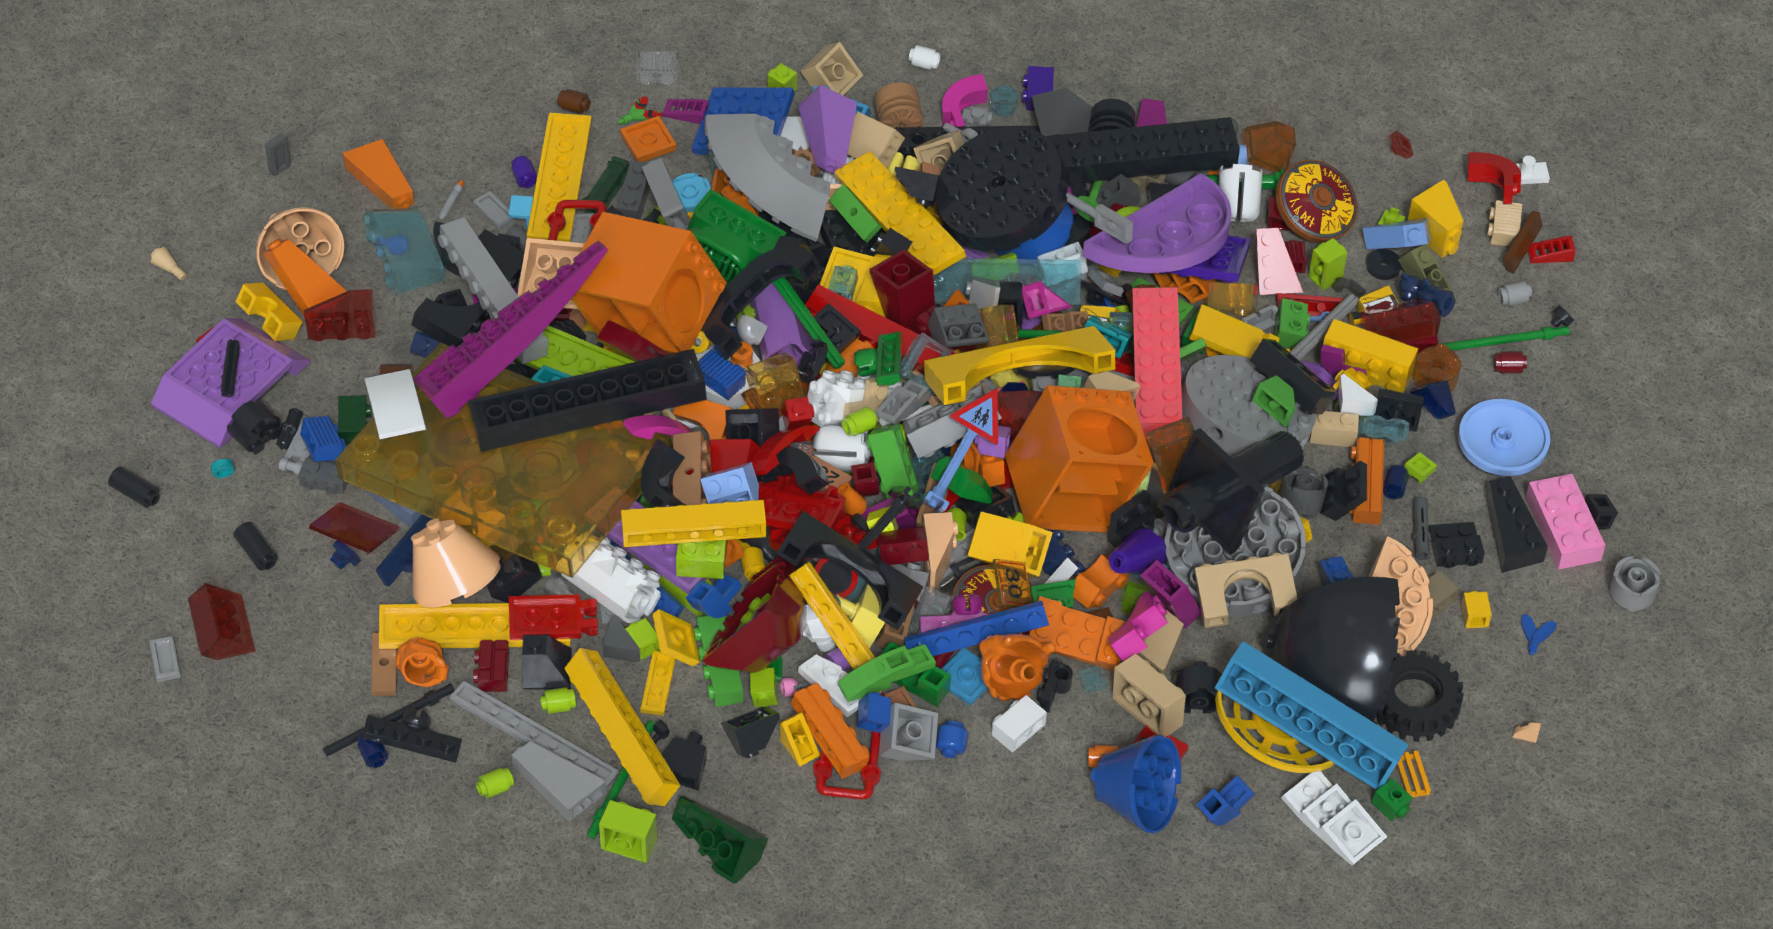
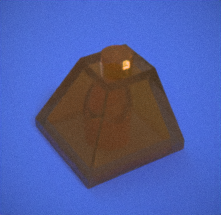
(1270, 145)

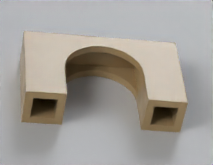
(1214, 580)

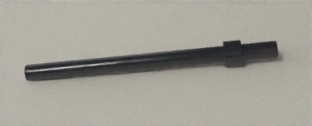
(430, 698)

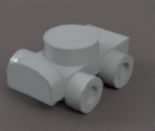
(977, 115)

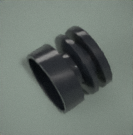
(1111, 114)

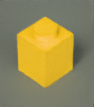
(1476, 609)

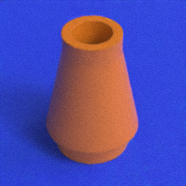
(854, 501)

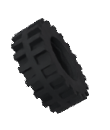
(1422, 721)

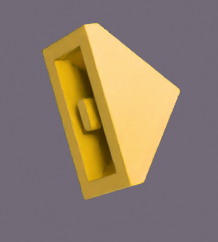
(798, 739)

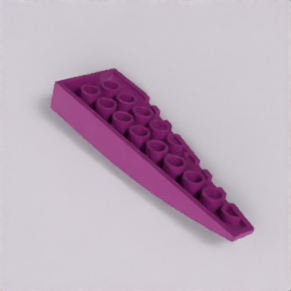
(466, 369)

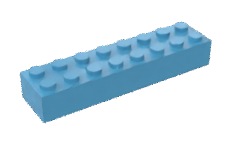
(1311, 716)

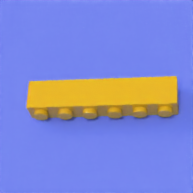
(693, 523)

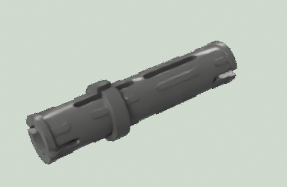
(1422, 535)

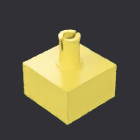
(864, 615)

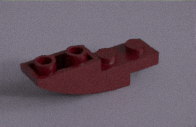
(628, 343)

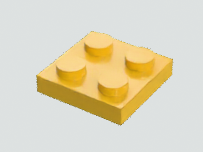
(676, 638)

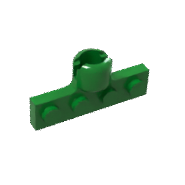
(884, 361)

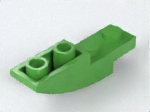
(883, 670)

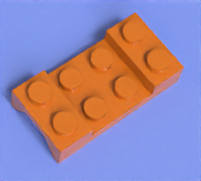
(1079, 634)

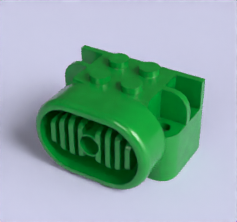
(731, 234)

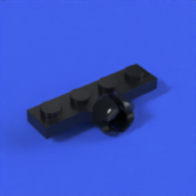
(412, 735)

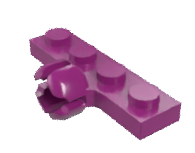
(959, 614)

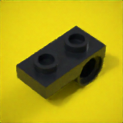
(1054, 684)

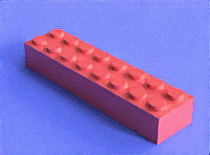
(1157, 356)

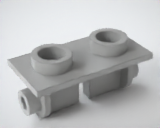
(1263, 318)

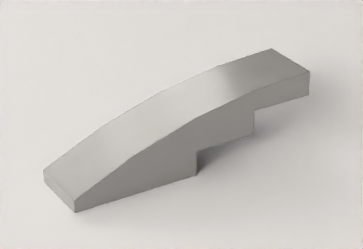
(904, 401)

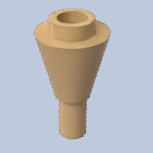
(163, 259)

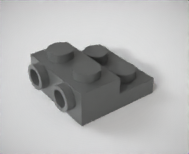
(321, 476)

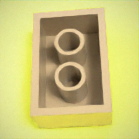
(1148, 696)

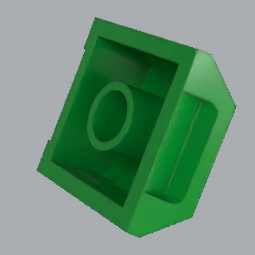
(965, 482)

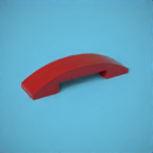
(765, 457)

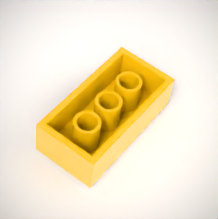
(1384, 359)

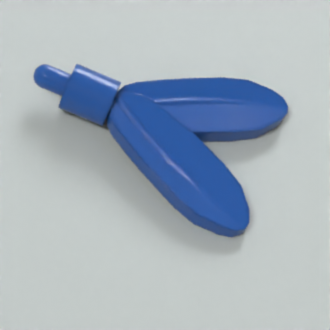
(1535, 636)

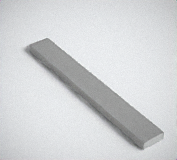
(527, 730)

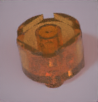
(1437, 365)

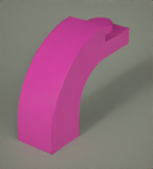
(960, 95)

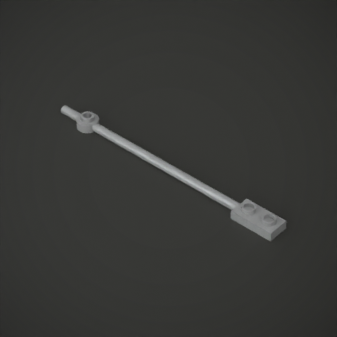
(1104, 217)

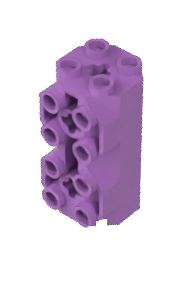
(784, 329)

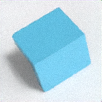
(520, 207)

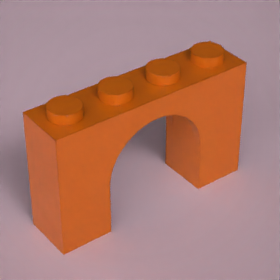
(706, 415)

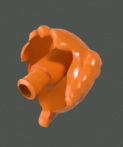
(1013, 664)

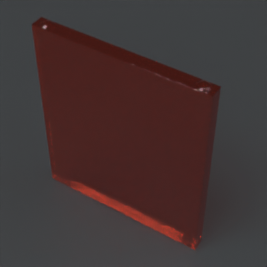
(354, 527)

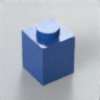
(874, 712)

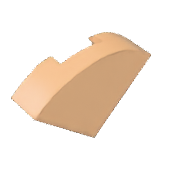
(1527, 733)

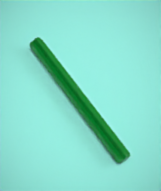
(808, 320)

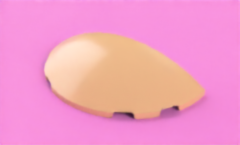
(1415, 601)

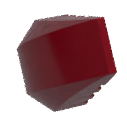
(771, 631)

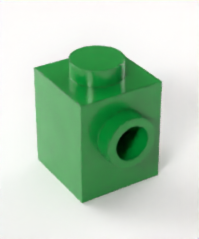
(1392, 800)

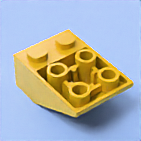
(1009, 540)

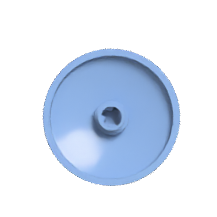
(1504, 437)

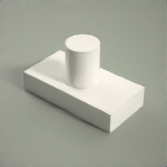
(1533, 172)

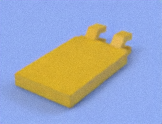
(1227, 333)

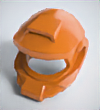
(421, 658)

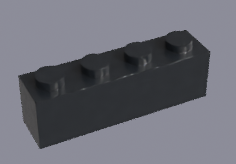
(1309, 389)

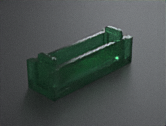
(608, 183)

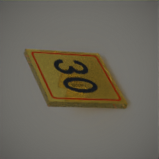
(1012, 583)

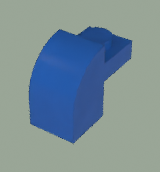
(714, 599)
(1225, 805)

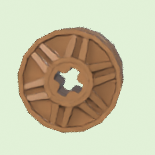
(899, 106)

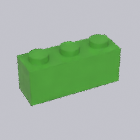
(892, 458)

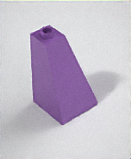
(828, 126)

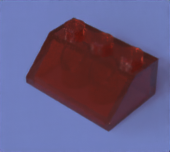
(1403, 321)
(220, 623)

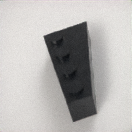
(1514, 529)

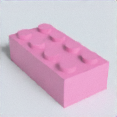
(1565, 521)

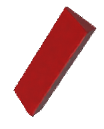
(1316, 304)

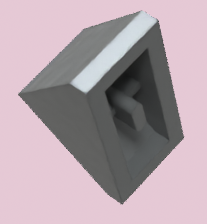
(619, 643)

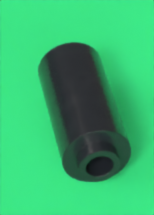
(134, 487)
(255, 546)

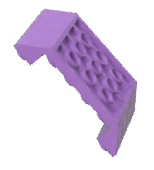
(193, 384)

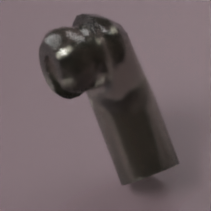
(1350, 285)

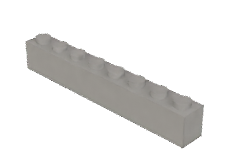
(484, 277)

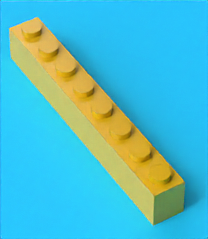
(622, 727)

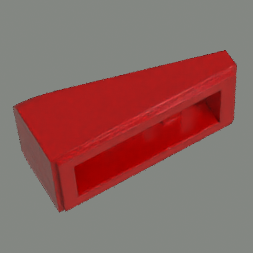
(1559, 256)

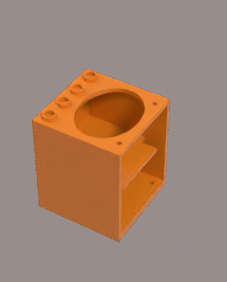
(649, 282)
(1078, 458)

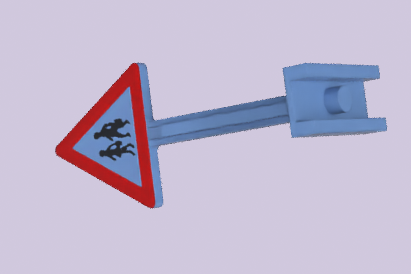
(979, 419)

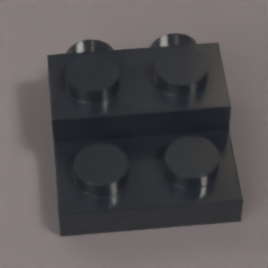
(1400, 406)
(1345, 490)
(1001, 505)
(1130, 517)
(1456, 544)

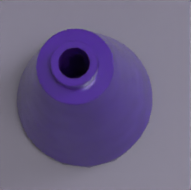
(1138, 552)

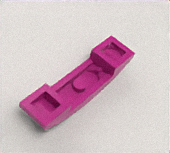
(647, 425)

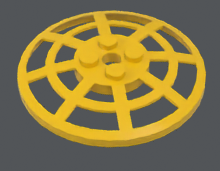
(1271, 735)

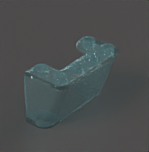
(405, 247)

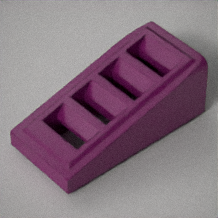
(692, 116)

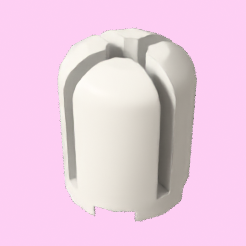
(1250, 190)
(840, 449)

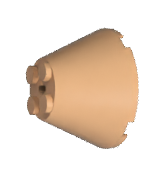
(310, 231)
(449, 563)

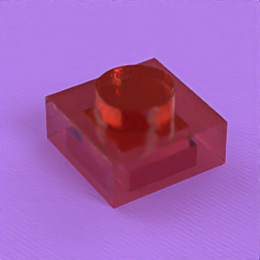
(1401, 145)

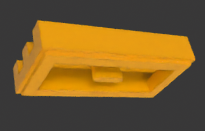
(1407, 758)

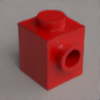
(797, 412)

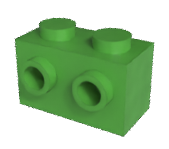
(1291, 322)

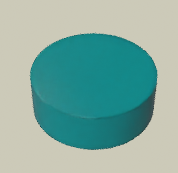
(222, 468)

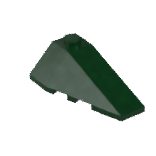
(726, 842)

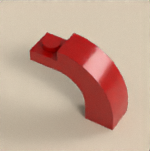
(1495, 170)

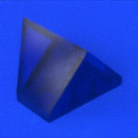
(1436, 399)

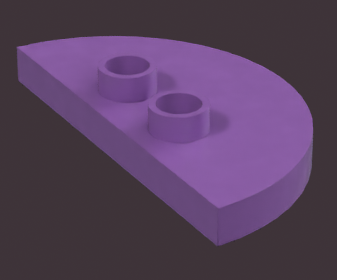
(1170, 231)

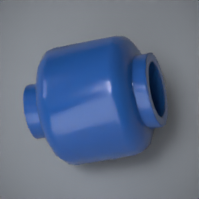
(952, 739)

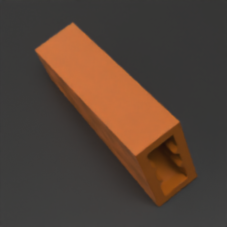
(380, 174)
(301, 275)

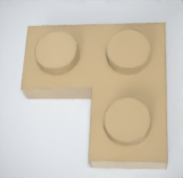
(873, 398)

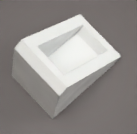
(1354, 398)

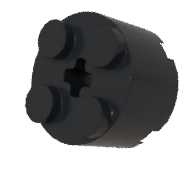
(254, 426)
(1199, 686)

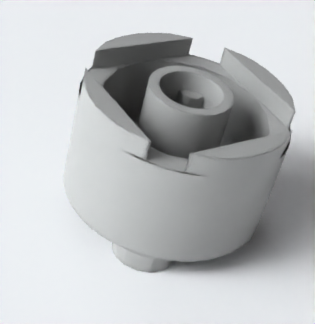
(1635, 583)

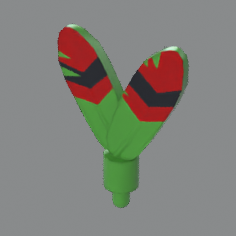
(638, 113)

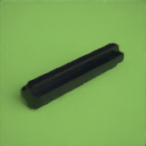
(230, 368)

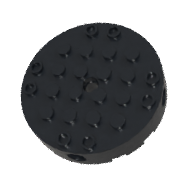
(1002, 188)

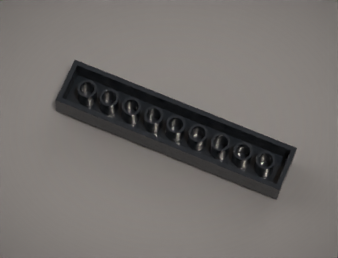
(1148, 150)
(587, 400)

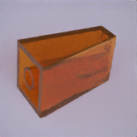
(1167, 449)

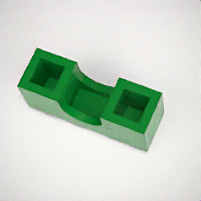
(929, 685)

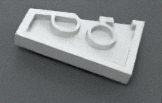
(827, 676)

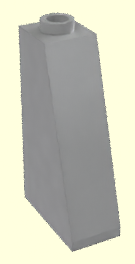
(666, 194)
(558, 780)

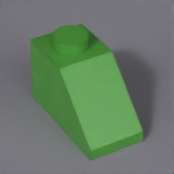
(1276, 399)

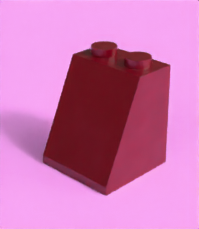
(903, 287)

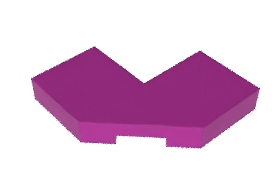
(1334, 360)

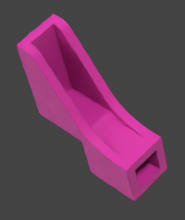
(1145, 620)

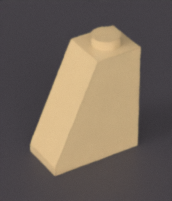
(1163, 644)

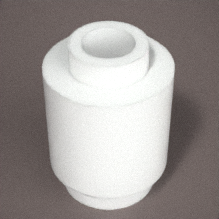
(924, 57)

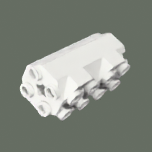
(833, 391)
(618, 583)

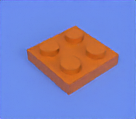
(648, 139)

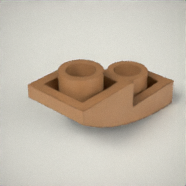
(1065, 322)

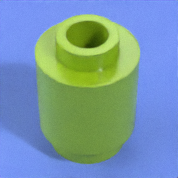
(859, 421)
(558, 700)
(494, 782)

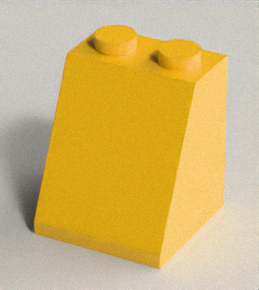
(1443, 217)

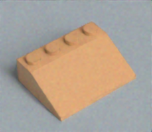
(542, 261)

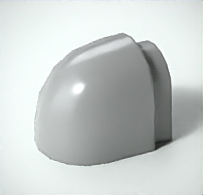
(750, 329)

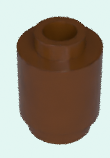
(573, 101)

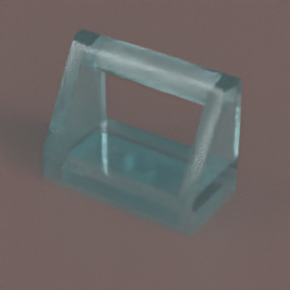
(913, 354)

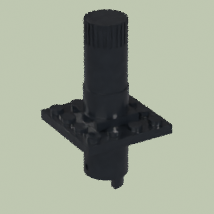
(1226, 490)

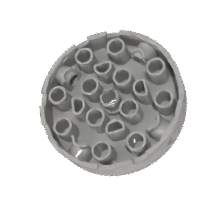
(1220, 402)
(1271, 530)

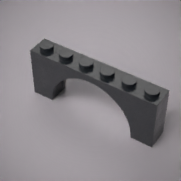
(452, 323)
(816, 540)

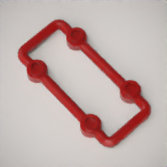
(557, 220)
(870, 774)

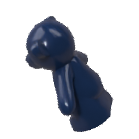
(1413, 287)

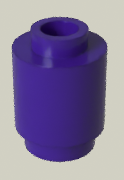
(524, 172)

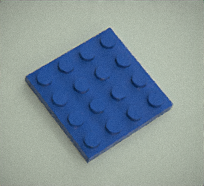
(742, 100)

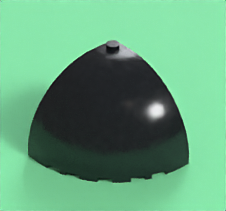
(1342, 640)

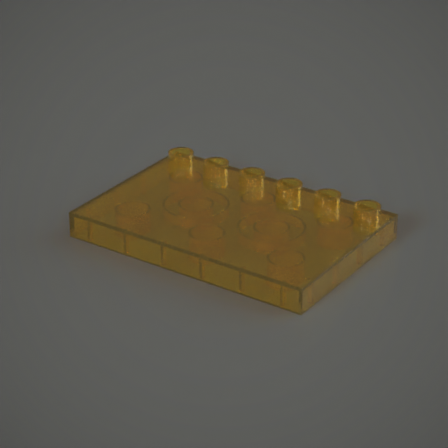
(534, 498)

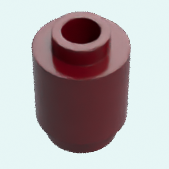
(1510, 362)

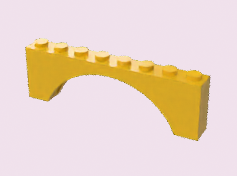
(957, 374)

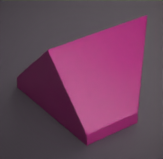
(1041, 300)

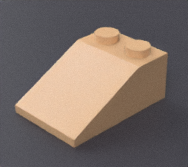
(941, 540)

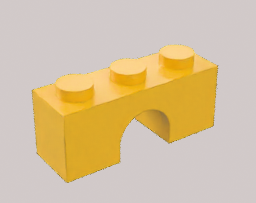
(280, 320)

